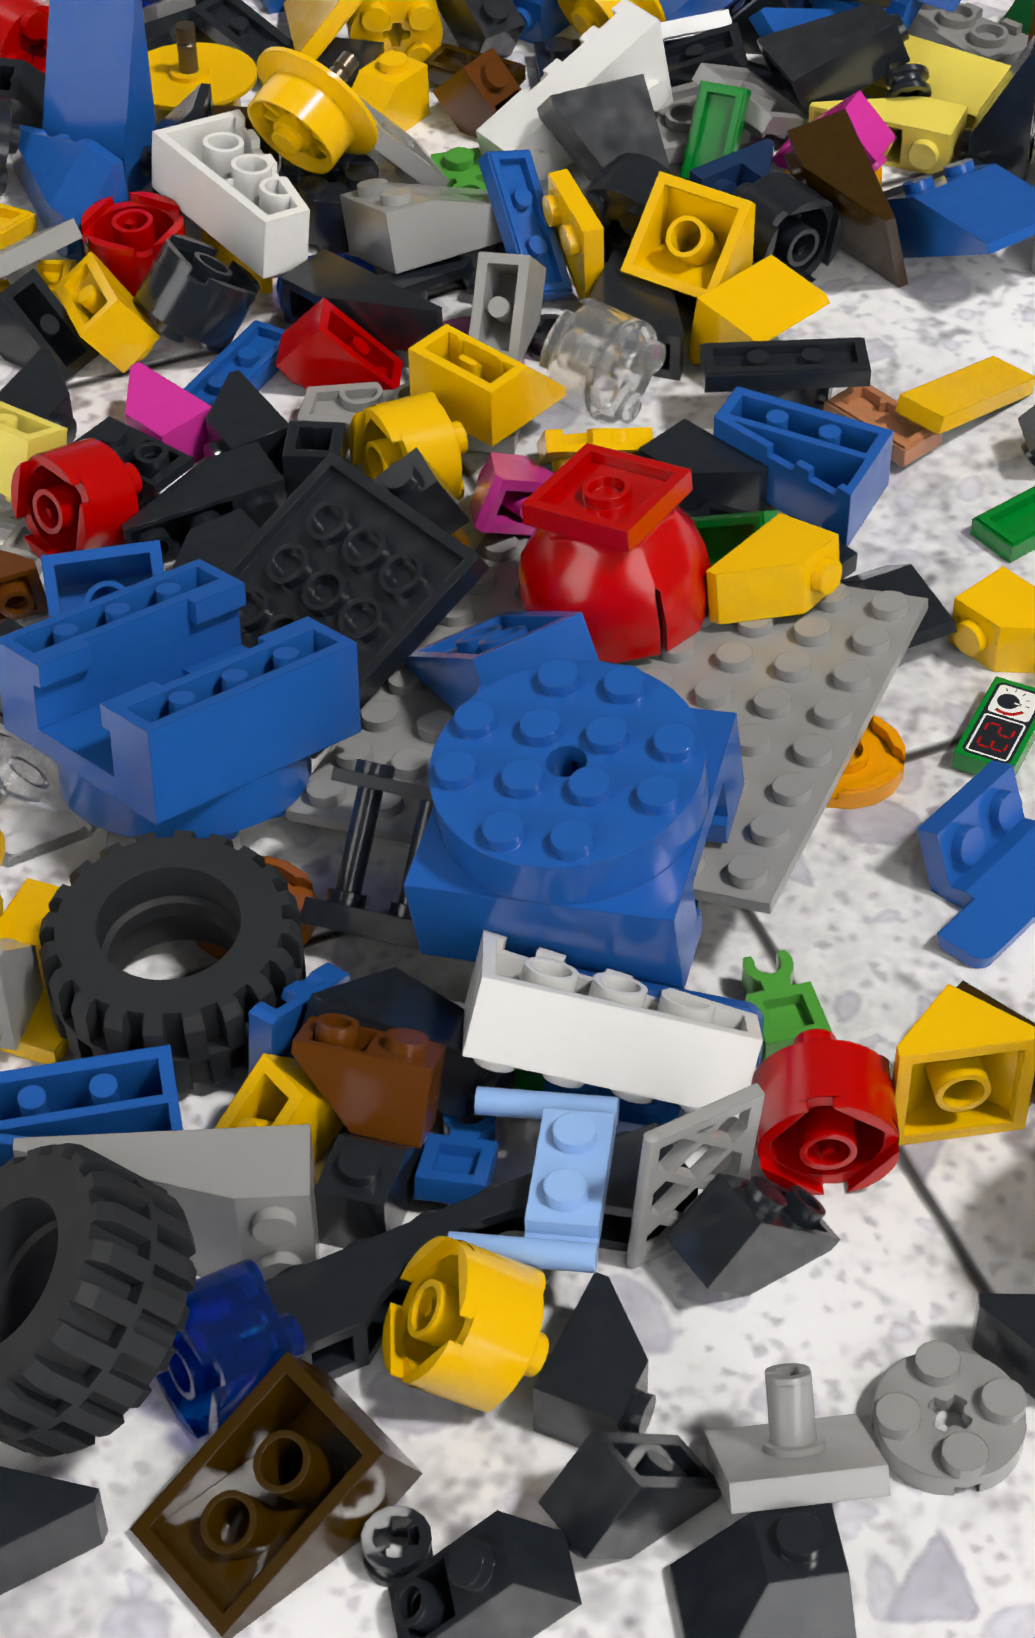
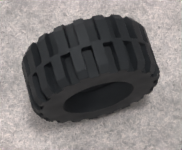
(161, 895)
(86, 1295)

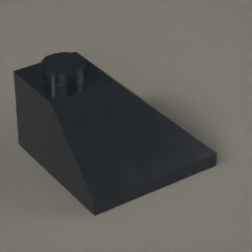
(768, 1579)

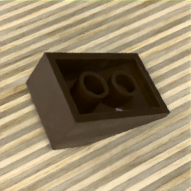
(835, 165)
(273, 1496)

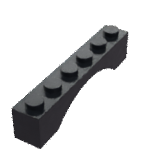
(348, 1293)

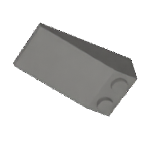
(415, 223)
(239, 1188)

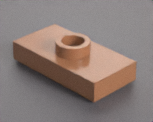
(878, 409)

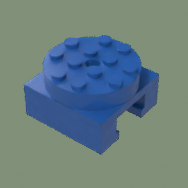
(168, 713)
(575, 820)

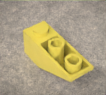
(924, 128)

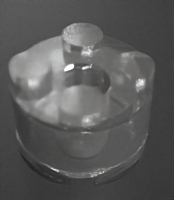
(602, 360)

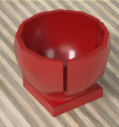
(606, 542)

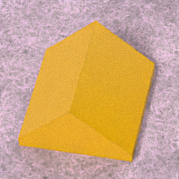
(691, 237)
(754, 306)
(963, 1071)

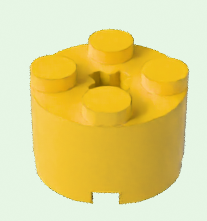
(401, 24)
(398, 426)
(466, 1324)

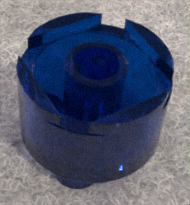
(225, 1347)

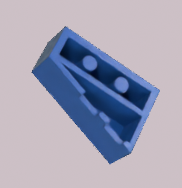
(817, 461)
(90, 1096)

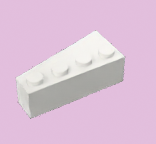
(620, 49)
(232, 191)
(604, 1030)

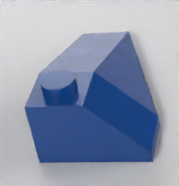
(66, 178)

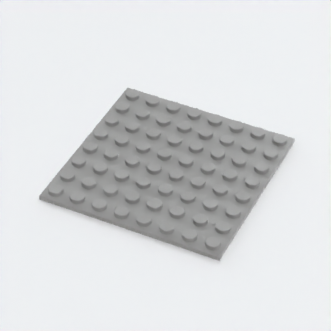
(794, 680)

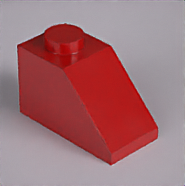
(334, 350)

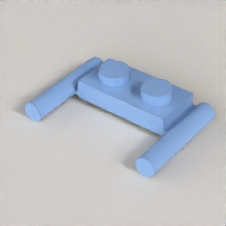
(566, 1180)

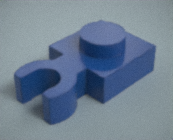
(457, 1161)

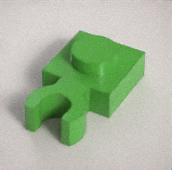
(461, 167)
(785, 1006)

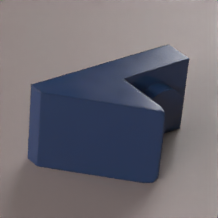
(736, 168)

